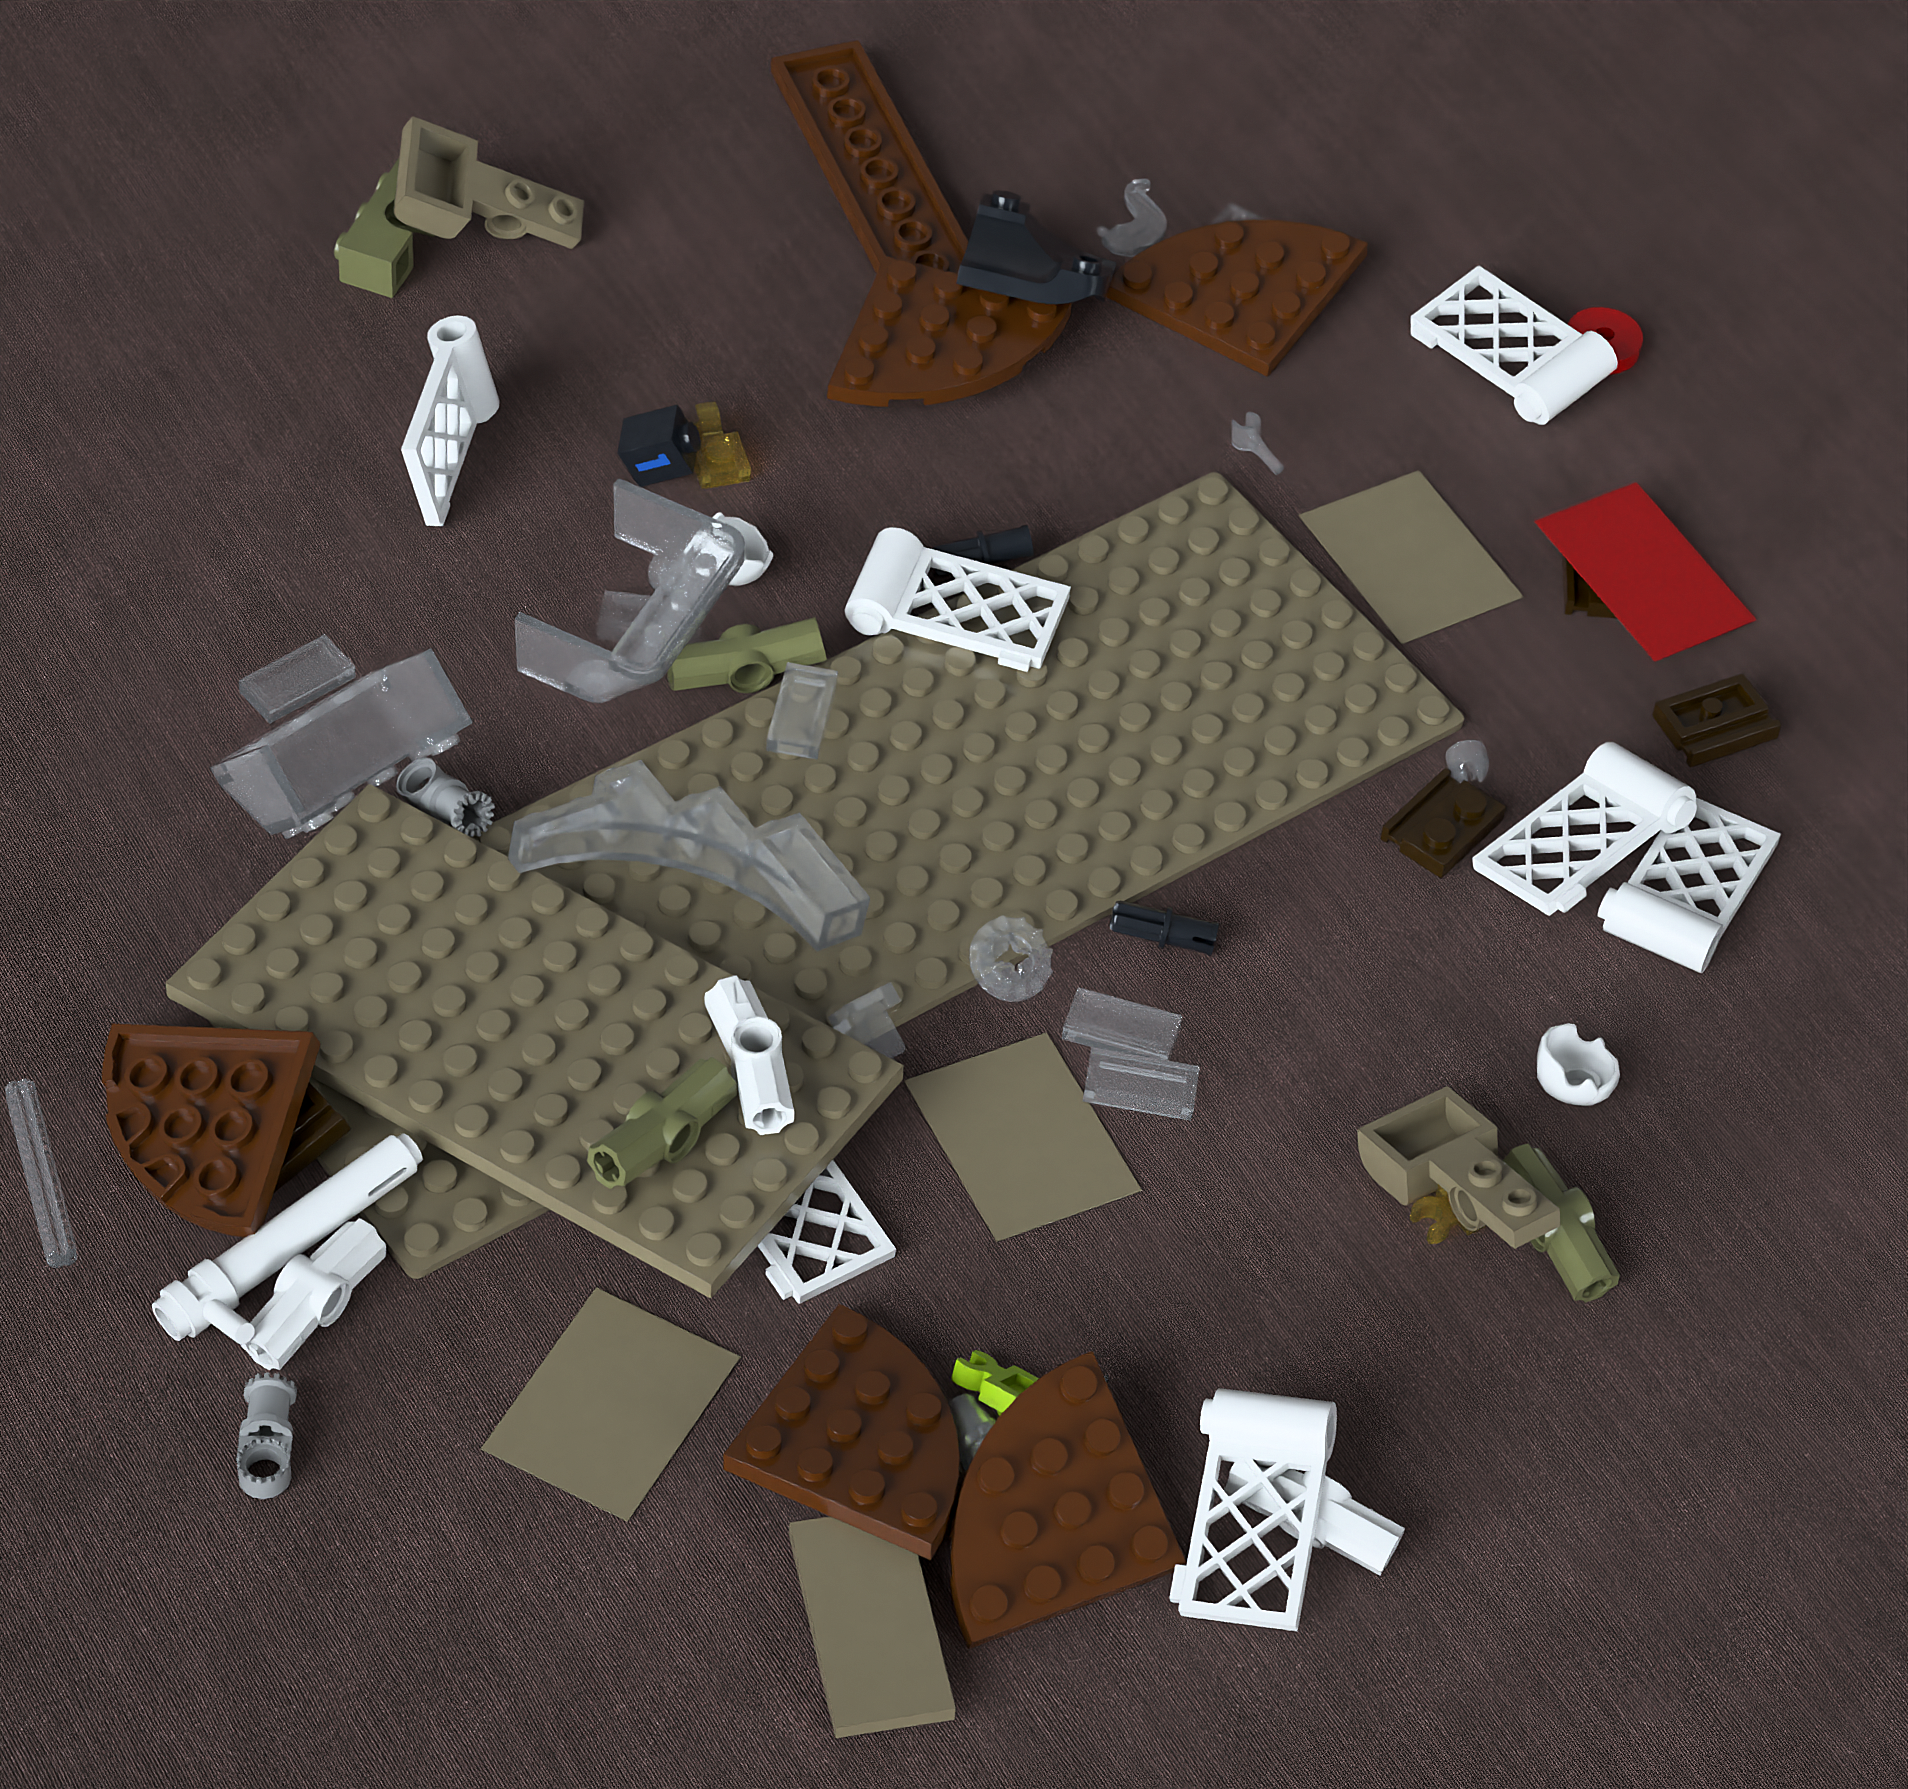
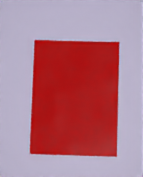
(1645, 571)

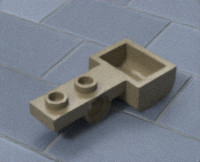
(445, 183)
(1456, 1147)

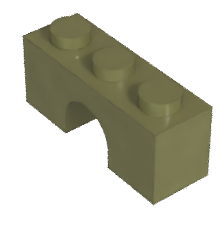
(378, 246)

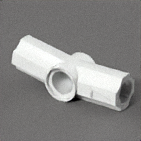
(754, 1052)
(313, 1292)
(1340, 1520)

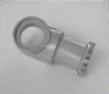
(445, 797)
(266, 1434)

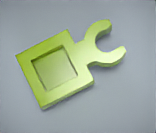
(996, 1385)

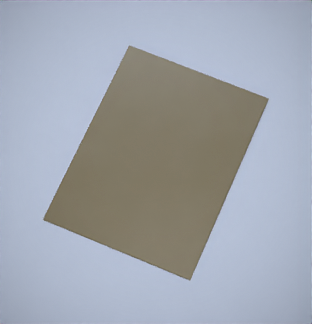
(1410, 557)
(1022, 1136)
(611, 1404)

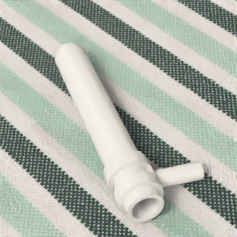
(217, 1285)

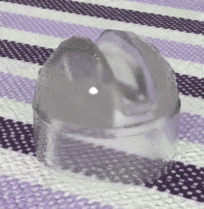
(1467, 760)

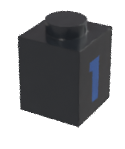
(658, 445)

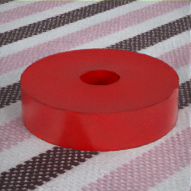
(1617, 328)

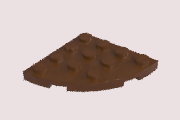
(1240, 284)
(938, 338)
(207, 1115)
(857, 1436)
(1054, 1510)

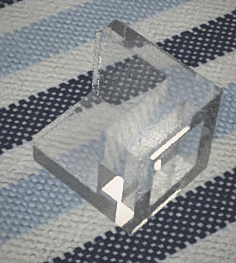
(869, 1021)

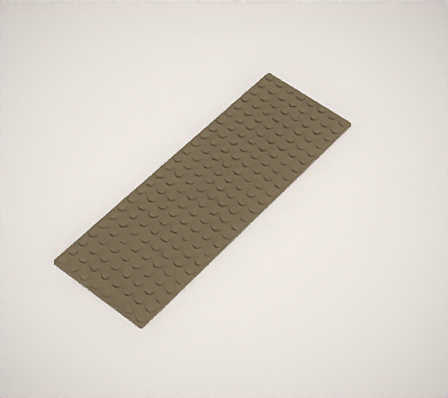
(1175, 717)

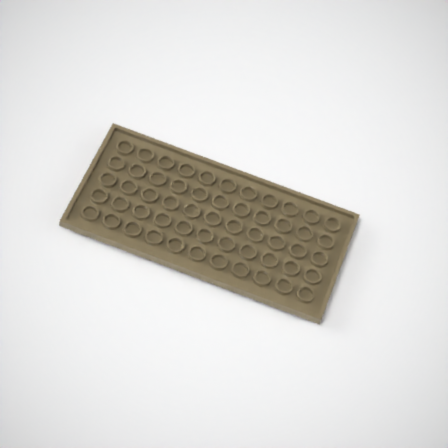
(524, 1031)

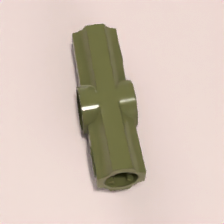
(747, 656)
(662, 1124)
(1574, 1244)

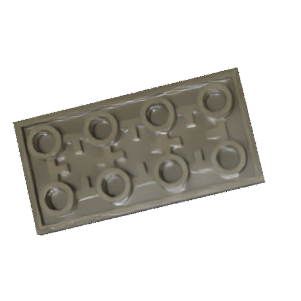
(870, 1629)

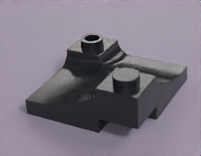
(1026, 261)

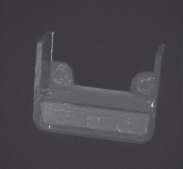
(689, 574)

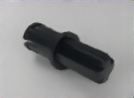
(991, 547)
(1164, 927)

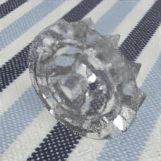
(1001, 978)

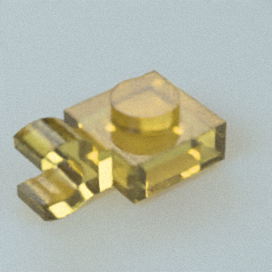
(721, 455)

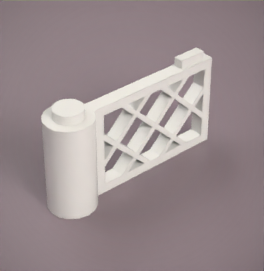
(1554, 373)
(450, 406)
(892, 588)
(1626, 792)
(1669, 920)
(781, 1271)
(1256, 1432)

